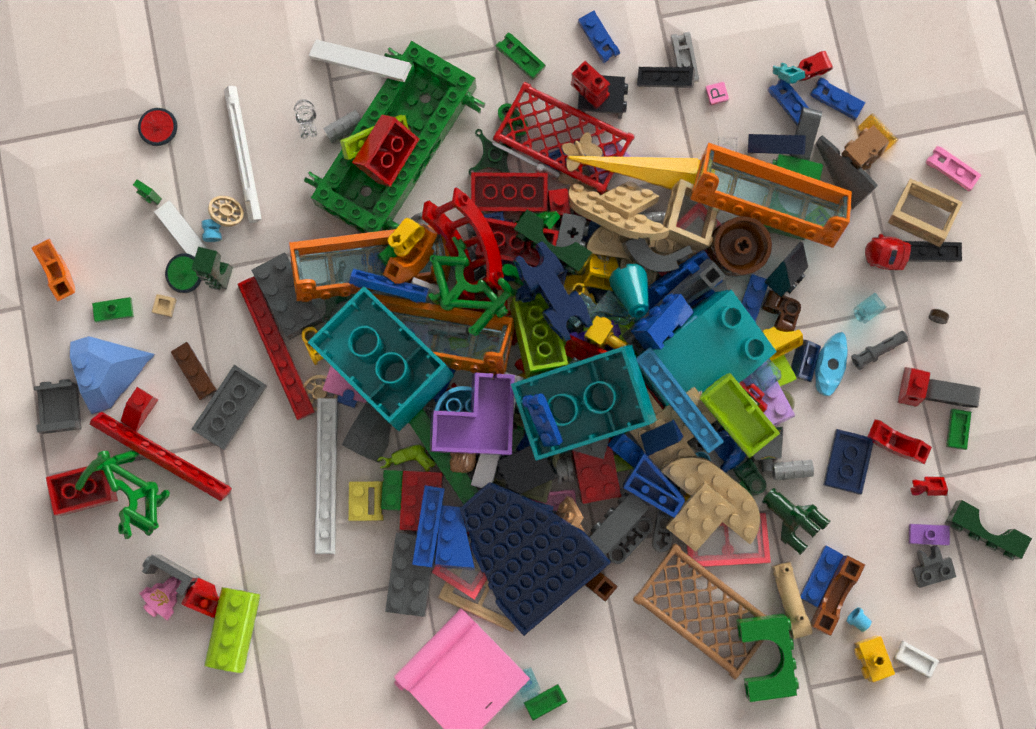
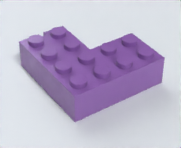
(485, 428)

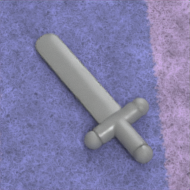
(540, 167)

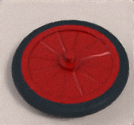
(157, 126)

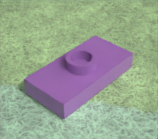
(929, 534)

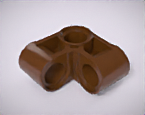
(778, 305)

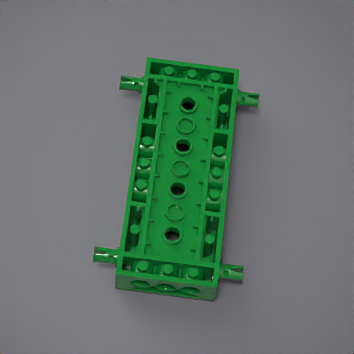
(449, 92)

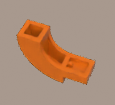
(406, 267)
(58, 275)

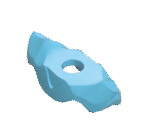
(826, 378)

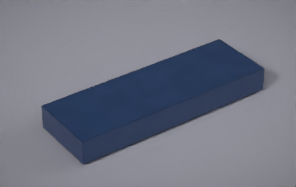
(776, 144)

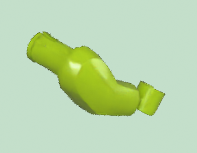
(409, 453)

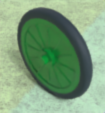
(180, 273)

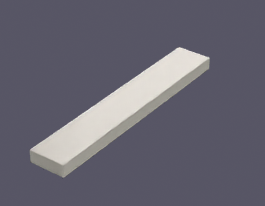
(360, 60)
(487, 464)

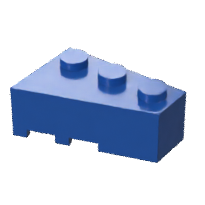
(662, 321)
(653, 486)
(452, 542)

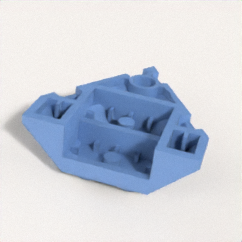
(104, 370)

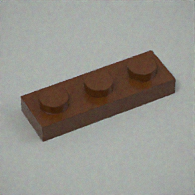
(193, 371)

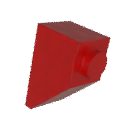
(138, 408)

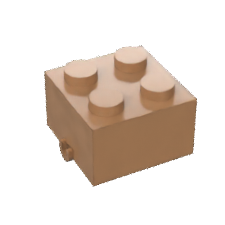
(866, 148)

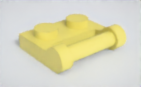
(360, 501)

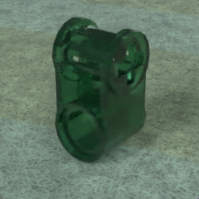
(750, 475)

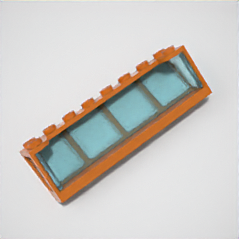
(772, 195)
(325, 265)
(476, 354)

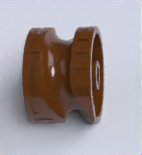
(753, 251)

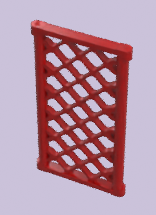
(526, 87)

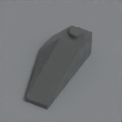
(844, 173)
(368, 434)

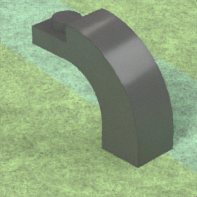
(642, 255)

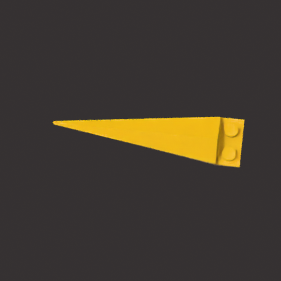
(654, 170)

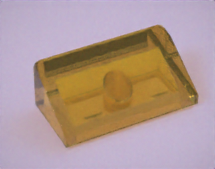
(874, 120)

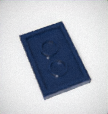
(848, 462)

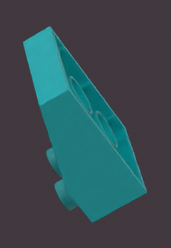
(711, 344)
(381, 358)
(588, 400)

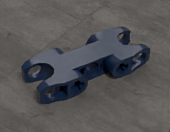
(553, 292)

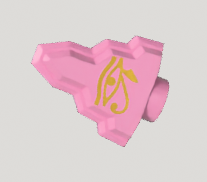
(161, 598)

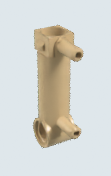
(792, 600)

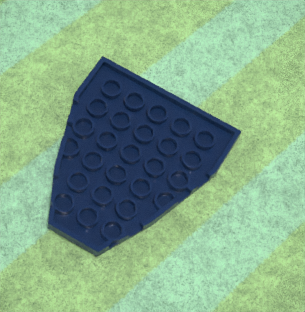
(528, 554)

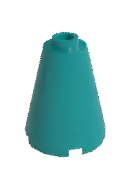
(631, 288)

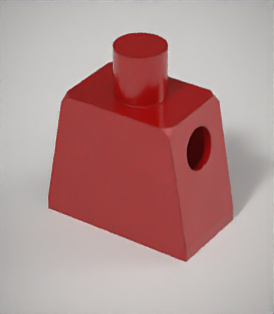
(559, 202)
(914, 385)

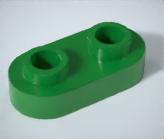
(505, 108)

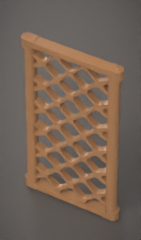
(692, 638)

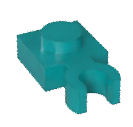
(788, 74)

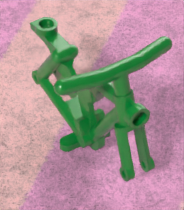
(448, 300)
(147, 489)

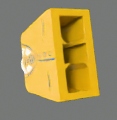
(599, 271)

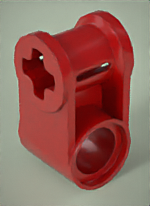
(815, 65)

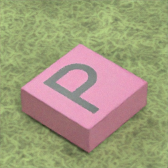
(717, 93)

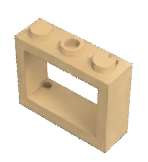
(918, 227)
(682, 236)

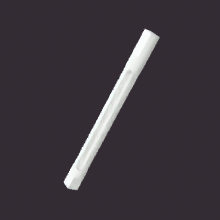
(242, 154)

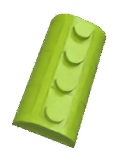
(739, 414)
(232, 630)

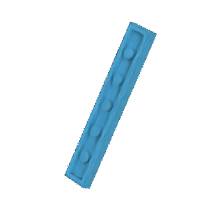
(679, 400)

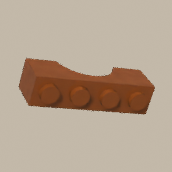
(829, 608)

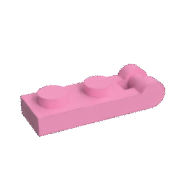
(953, 168)

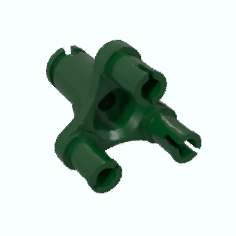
(793, 517)

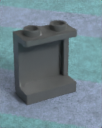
(58, 407)
(154, 562)

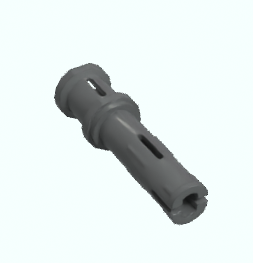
(871, 353)

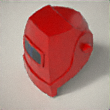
(887, 252)

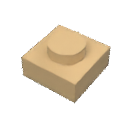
(164, 305)

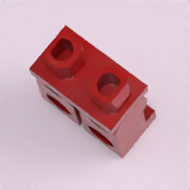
(591, 83)

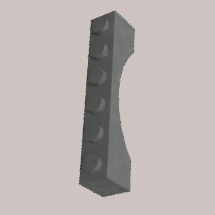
(690, 288)

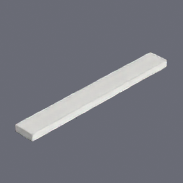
(326, 476)

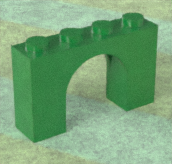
(799, 166)
(782, 680)

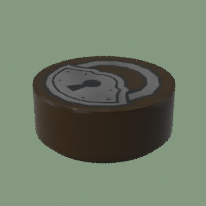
(938, 316)

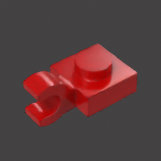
(931, 485)

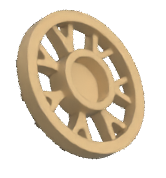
(225, 211)
(317, 391)

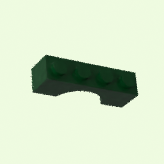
(574, 256)
(210, 269)
(966, 518)

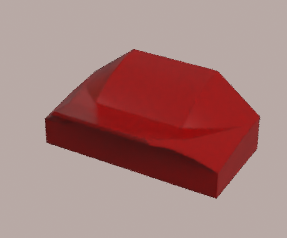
(202, 598)

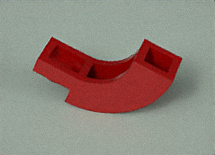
(899, 443)

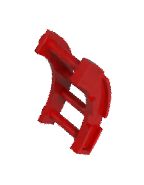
(437, 219)

